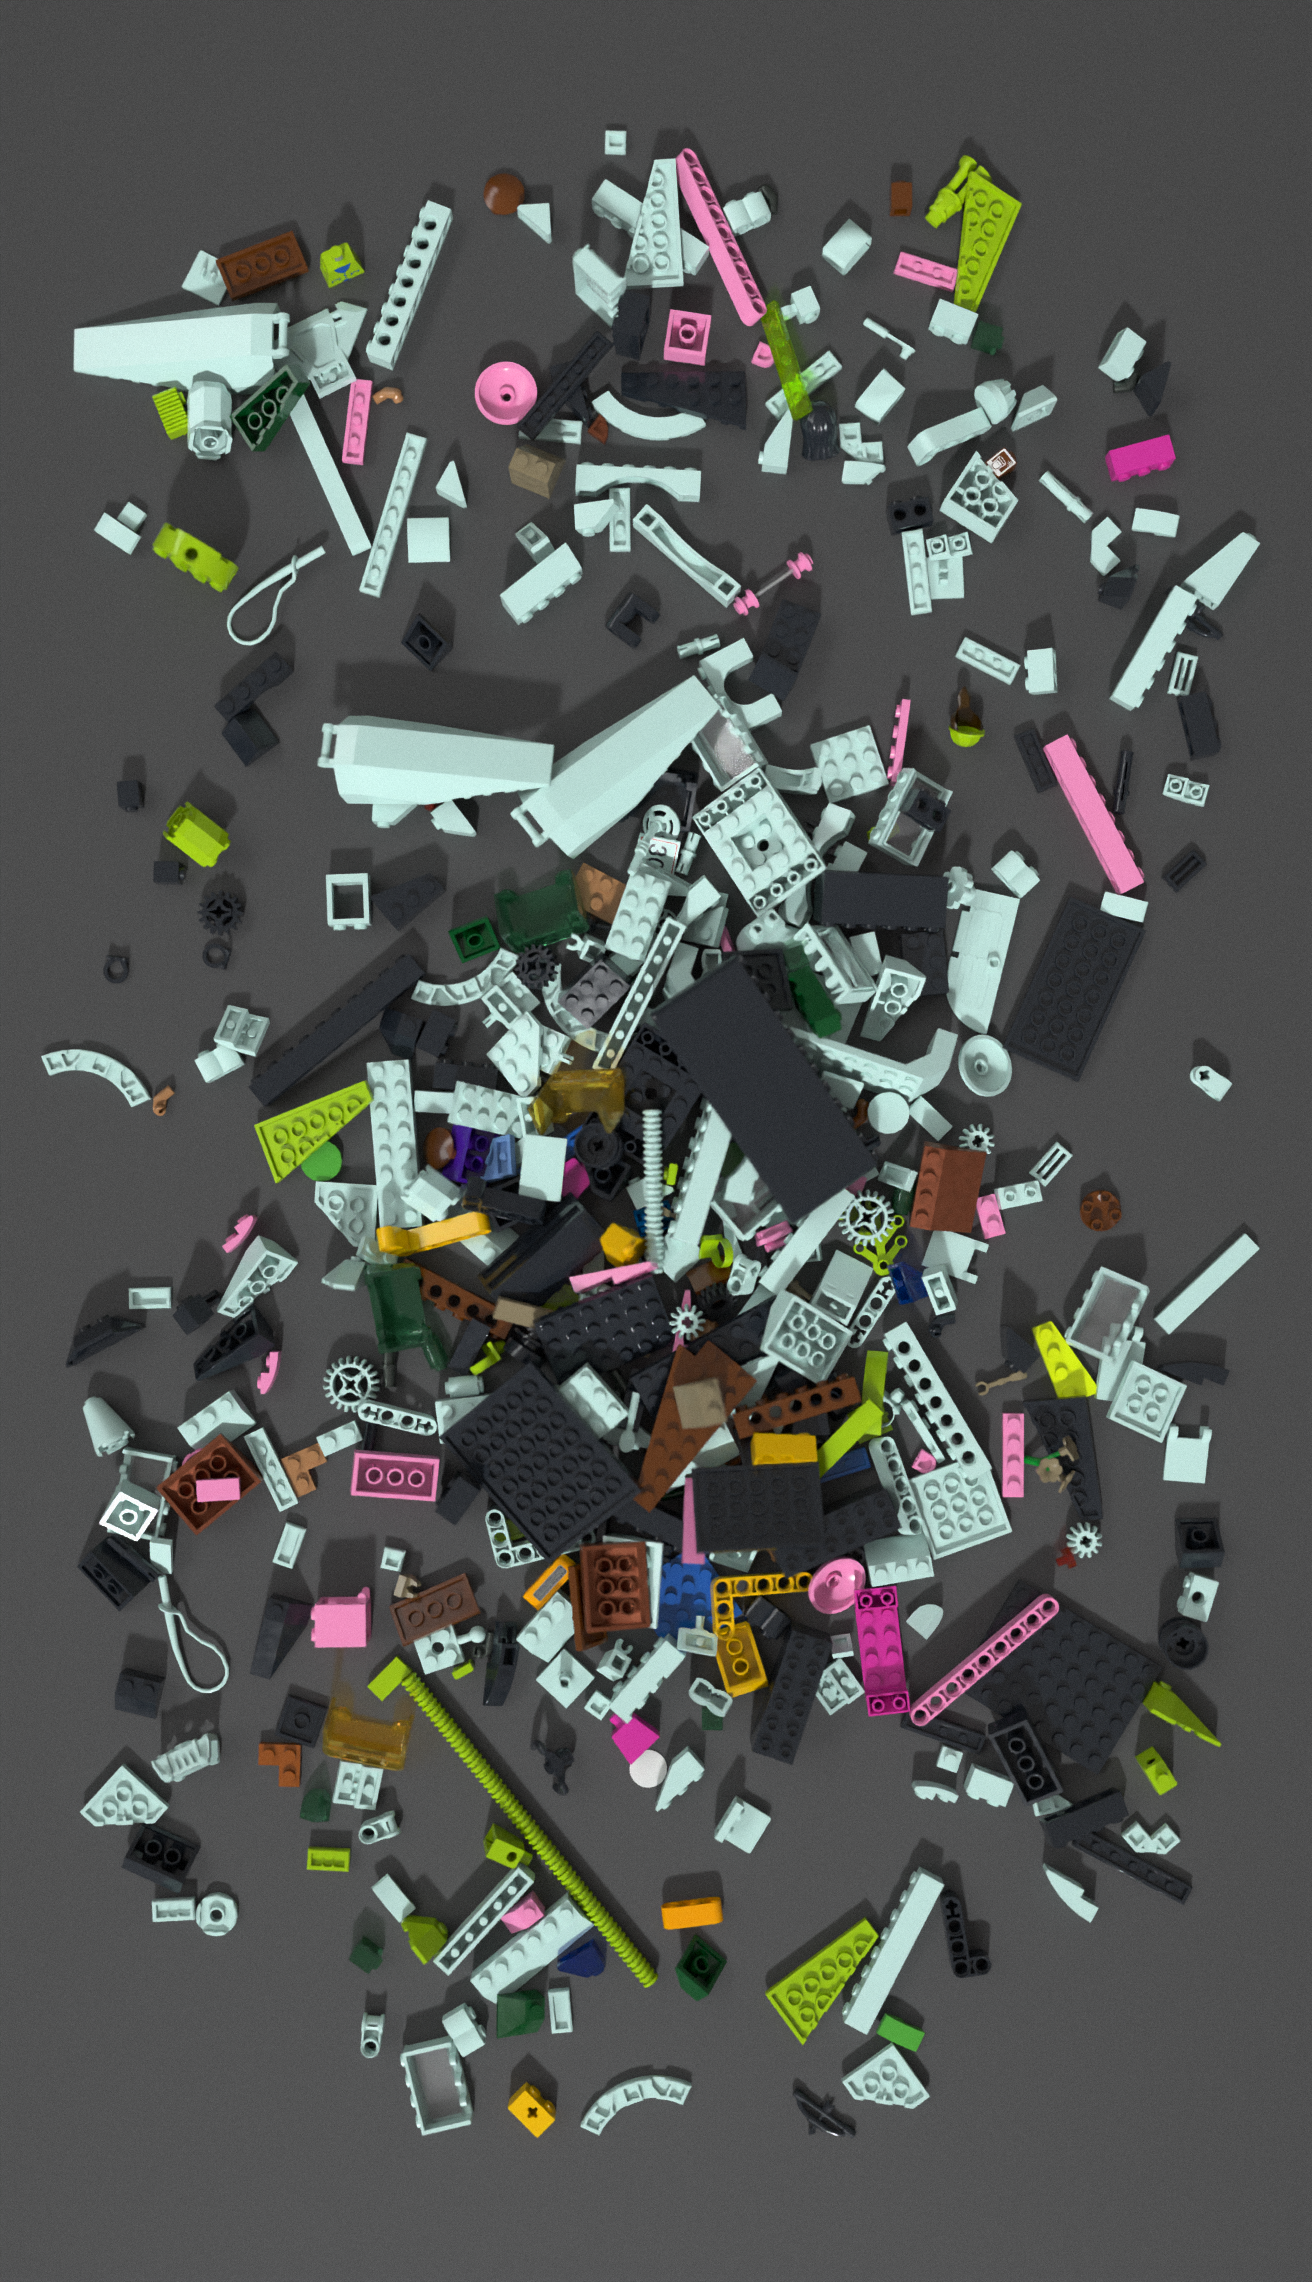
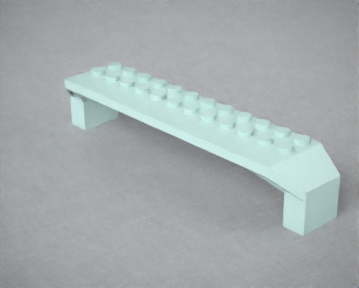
(876, 1072)

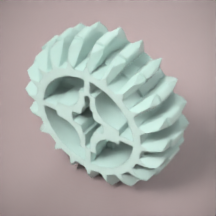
(871, 1225)
(338, 1396)

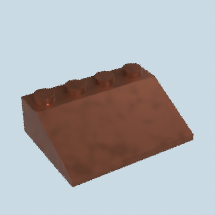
(947, 1188)
(214, 1461)
(614, 1586)

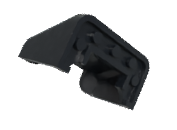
(675, 789)

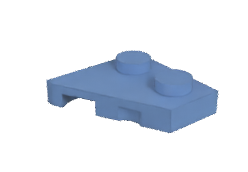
(501, 1159)

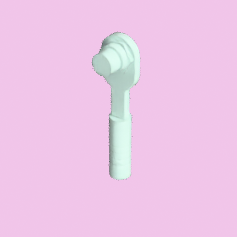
(906, 349)
(627, 1437)

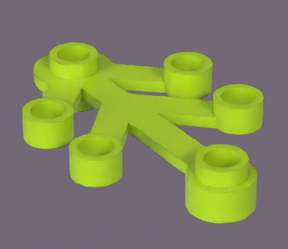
(880, 1246)

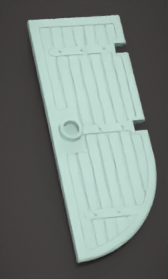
(982, 949)

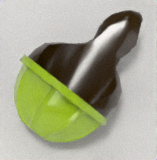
(964, 723)

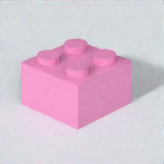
(687, 337)

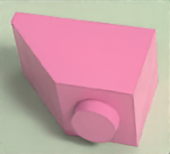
(524, 1913)

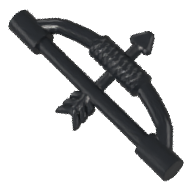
(1214, 632)
(817, 2122)

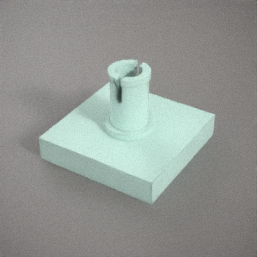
(565, 1678)

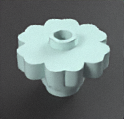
(960, 887)

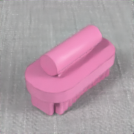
(773, 1236)

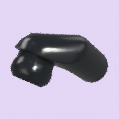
(939, 1322)

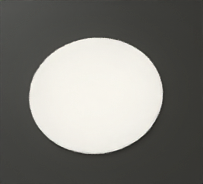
(649, 1769)

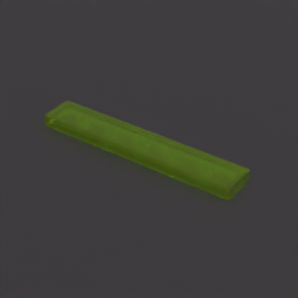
(786, 361)

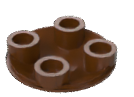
(503, 194)
(439, 1148)
(1100, 1210)

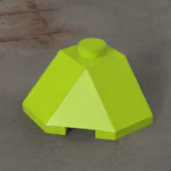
(425, 1935)

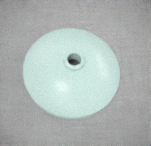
(992, 1062)

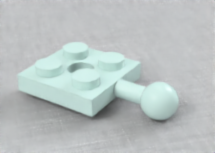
(452, 1653)

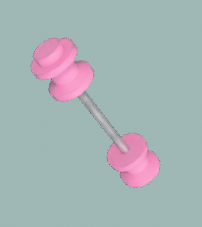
(802, 563)

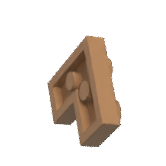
(298, 1466)

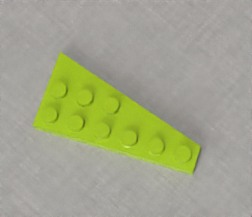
(985, 228)
(301, 1131)
(816, 1983)

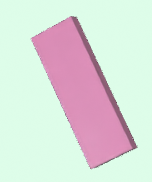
(926, 271)

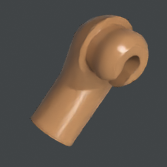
(388, 392)
(160, 1100)

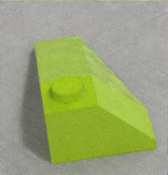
(1168, 1706)

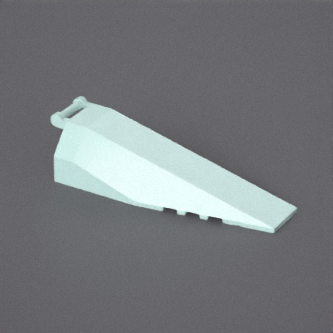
(187, 347)
(428, 763)
(614, 769)

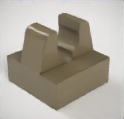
(405, 1586)

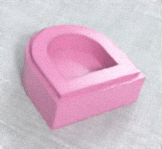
(763, 356)
(924, 1462)

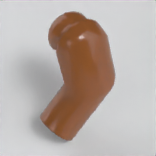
(861, 1116)

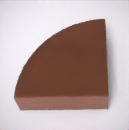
(599, 429)

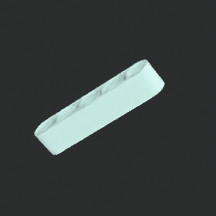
(898, 1476)

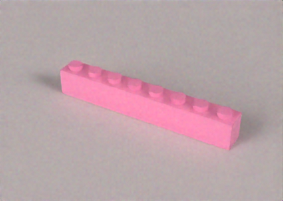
(1093, 815)

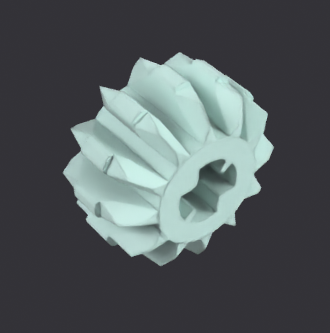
(970, 1136)
(682, 1327)
(1092, 1542)

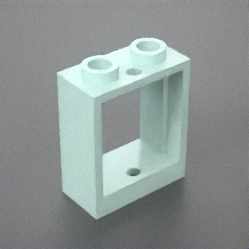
(349, 879)

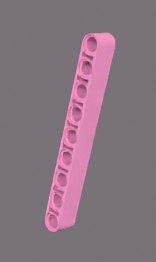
(719, 238)
(979, 1669)

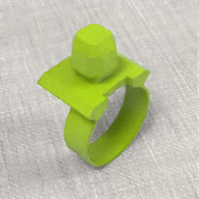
(709, 1249)
(493, 1355)

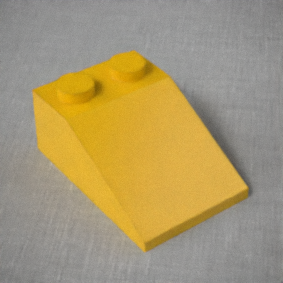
(740, 1661)

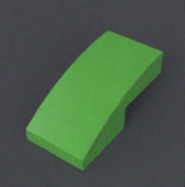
(899, 2032)

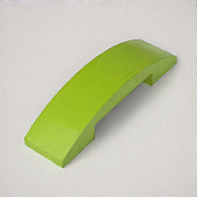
(874, 1384)

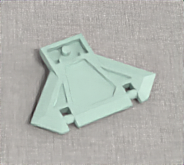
(324, 347)

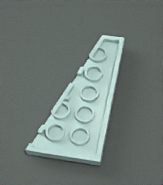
(657, 241)

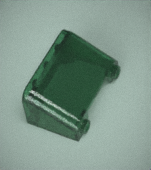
(542, 914)
(397, 1306)

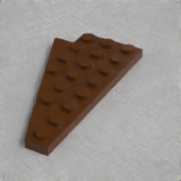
(672, 1446)

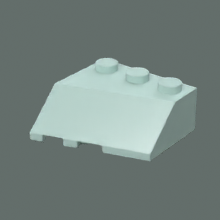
(979, 500)

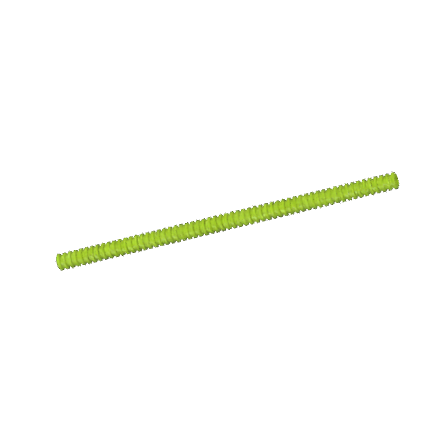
(530, 1830)

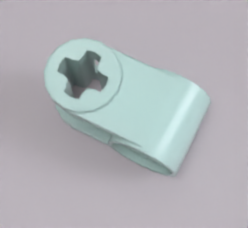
(1212, 1084)
(743, 1276)
(383, 1827)
(372, 2030)

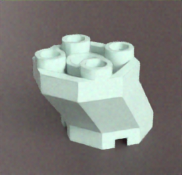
(209, 419)
(432, 1194)

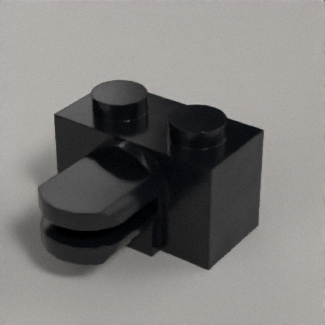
(195, 1312)

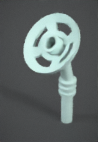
(656, 827)

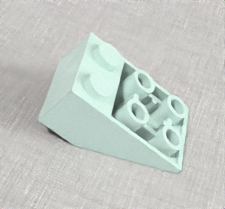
(841, 1287)

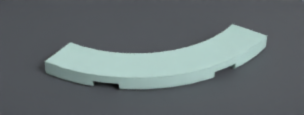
(644, 426)
(468, 990)
(589, 1038)
(102, 1065)
(630, 2092)

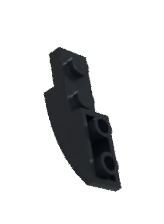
(503, 1664)

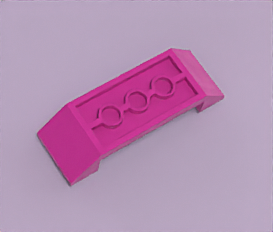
(881, 1650)

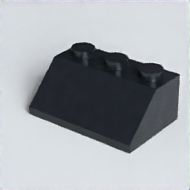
(113, 1575)
(161, 1857)

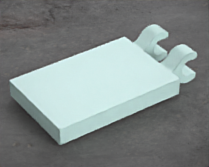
(1110, 1376)

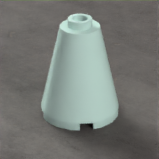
(105, 1426)

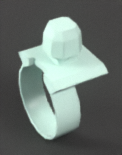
(893, 1399)

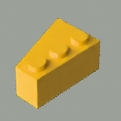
(623, 1245)
(782, 1448)

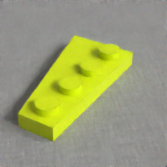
(1063, 1366)

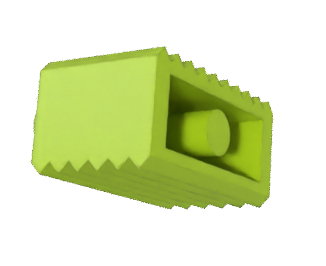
(172, 412)

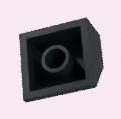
(1016, 1351)
(1198, 1543)
(139, 1693)

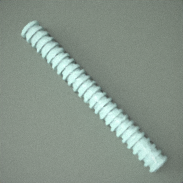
(653, 1188)

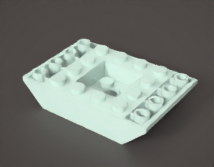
(740, 822)

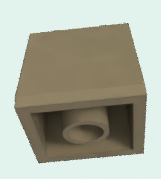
(535, 470)
(700, 1403)

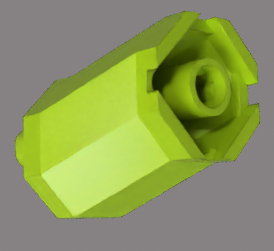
(196, 835)

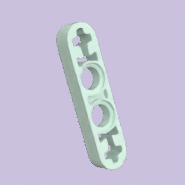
(874, 1314)
(398, 1414)

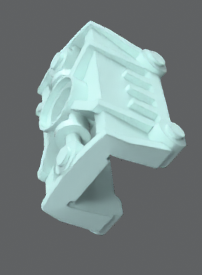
(188, 1758)

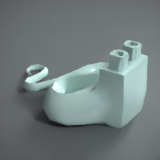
(772, 933)

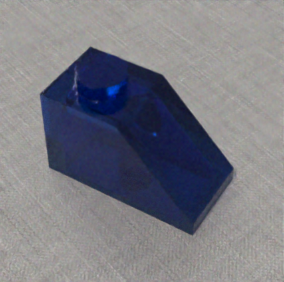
(907, 1283)
(583, 1961)

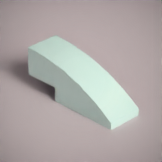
(1071, 1893)

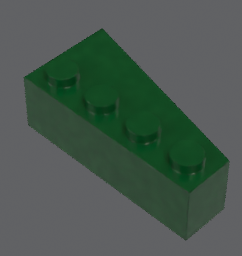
(269, 407)

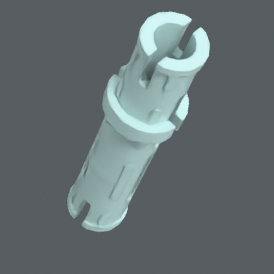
(1062, 493)

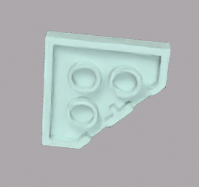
(520, 1055)
(349, 1208)
(124, 1801)
(886, 2080)

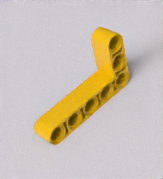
(430, 1236)
(751, 1589)

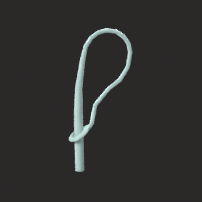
(292, 568)
(169, 1610)

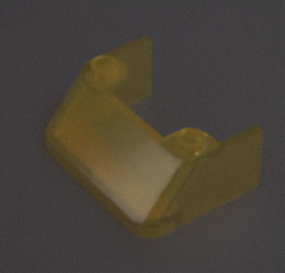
(579, 1092)
(366, 1741)

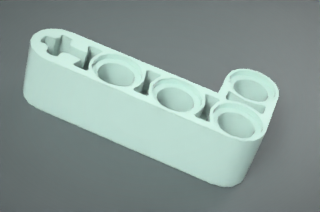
(948, 434)

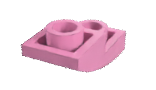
(244, 1227)
(268, 1378)

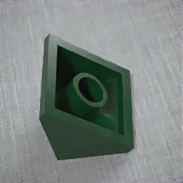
(474, 939)

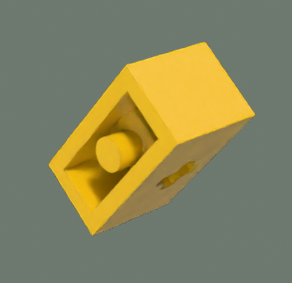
(534, 2119)

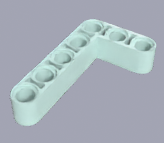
(514, 1548)

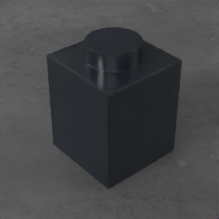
(130, 795)
(168, 873)
(789, 1379)

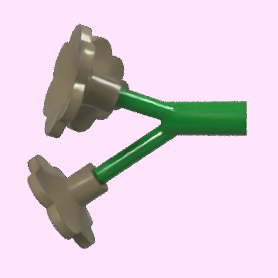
(1049, 1466)

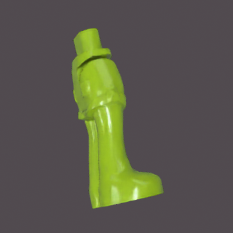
(947, 201)

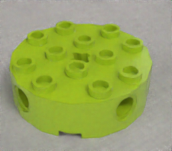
(195, 556)

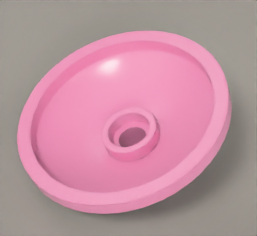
(505, 380)
(834, 1584)

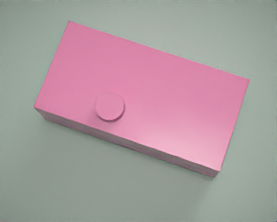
(394, 1475)

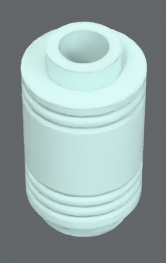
(464, 1386)

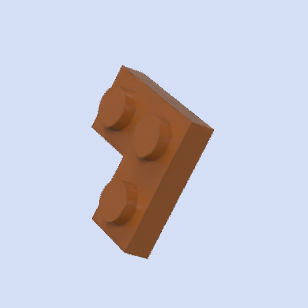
(285, 1756)

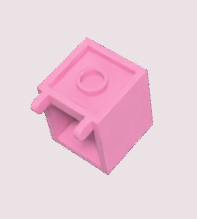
(342, 1621)

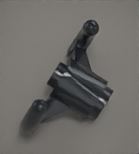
(555, 1764)

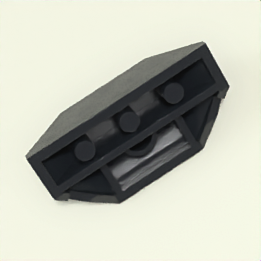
(100, 1337)

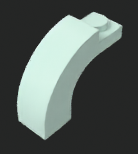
(794, 781)

